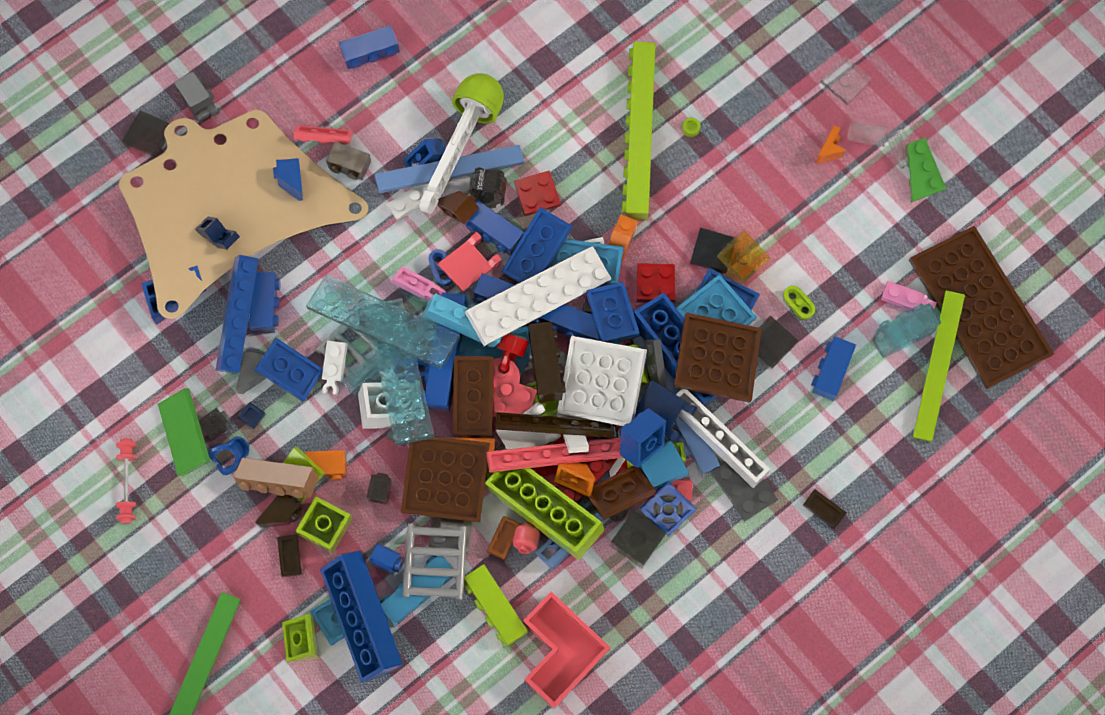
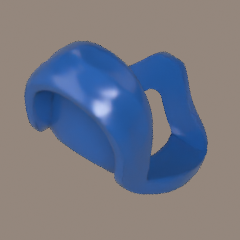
(237, 446)

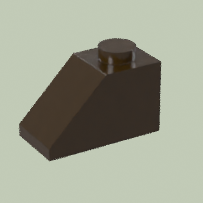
(279, 513)

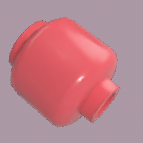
(526, 538)

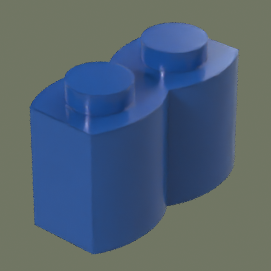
(386, 559)

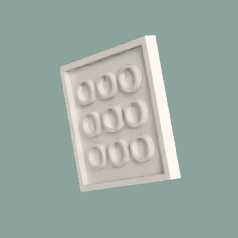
(602, 381)

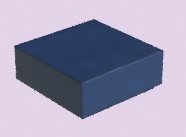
(251, 415)

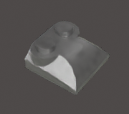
(446, 541)

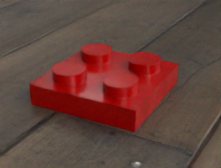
(537, 192)
(655, 280)

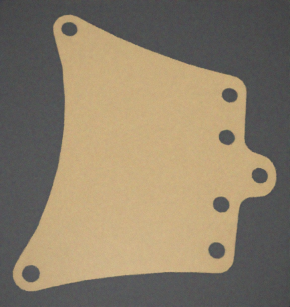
(227, 184)

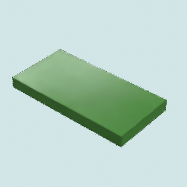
(183, 432)

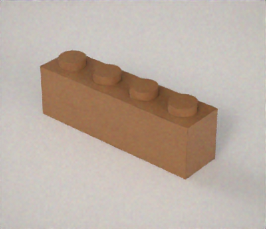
(276, 478)

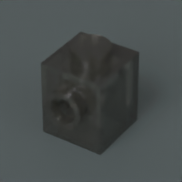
(215, 423)

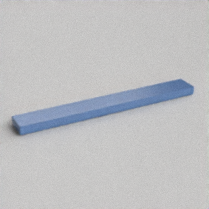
(465, 166)
(700, 450)

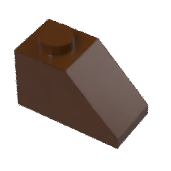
(458, 206)

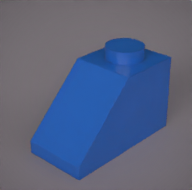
(426, 152)
(289, 176)

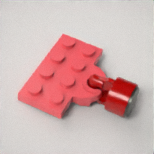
(508, 392)

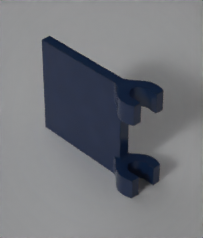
(666, 405)

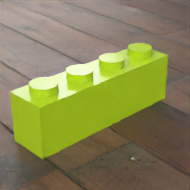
(495, 605)

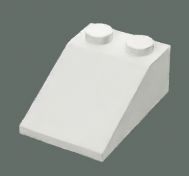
(373, 406)

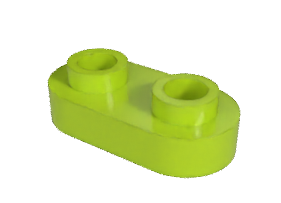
(800, 302)

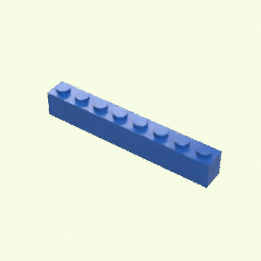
(565, 318)

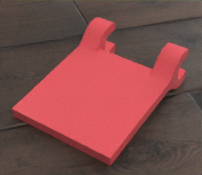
(467, 264)

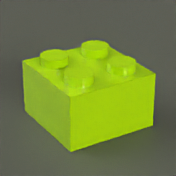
(324, 524)

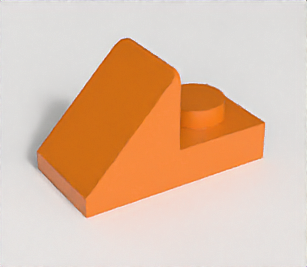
(830, 150)

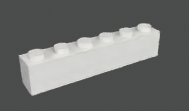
(723, 441)

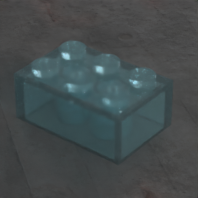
(905, 329)

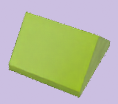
(300, 639)

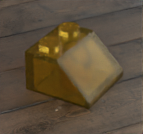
(743, 256)

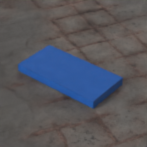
(537, 246)

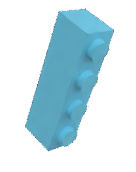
(452, 316)

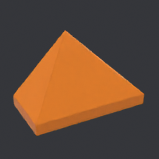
(576, 477)

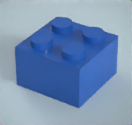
(642, 437)

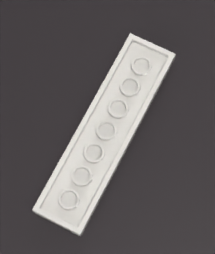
(537, 296)

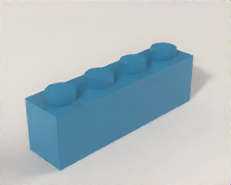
(398, 608)

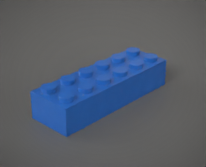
(663, 321)
(365, 623)

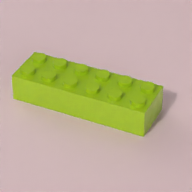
(546, 509)

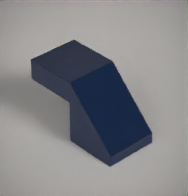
(216, 233)

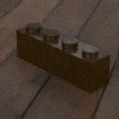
(545, 362)

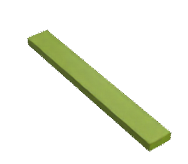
(938, 366)

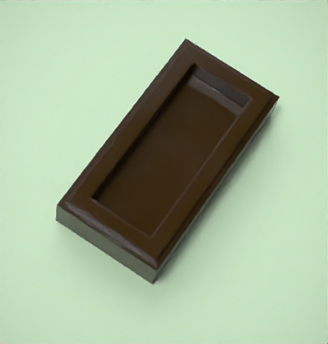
(824, 509)
(289, 556)

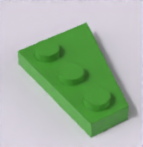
(924, 173)

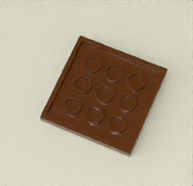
(717, 357)
(445, 478)

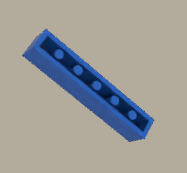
(237, 314)
(438, 381)

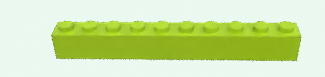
(640, 131)

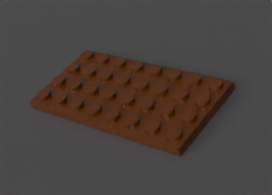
(993, 320)

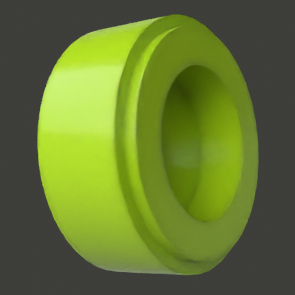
(691, 127)

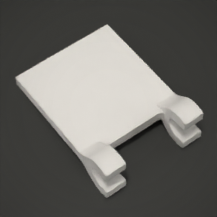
(521, 439)

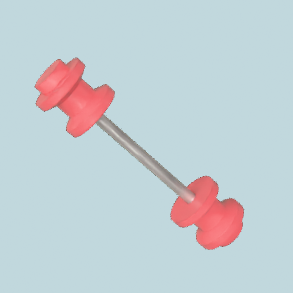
(125, 446)

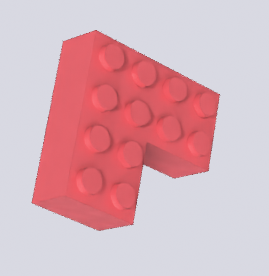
(572, 646)

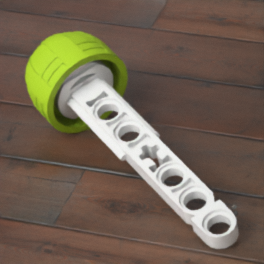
(478, 100)

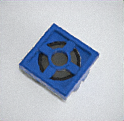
(668, 507)

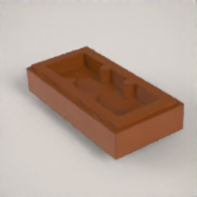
(503, 538)

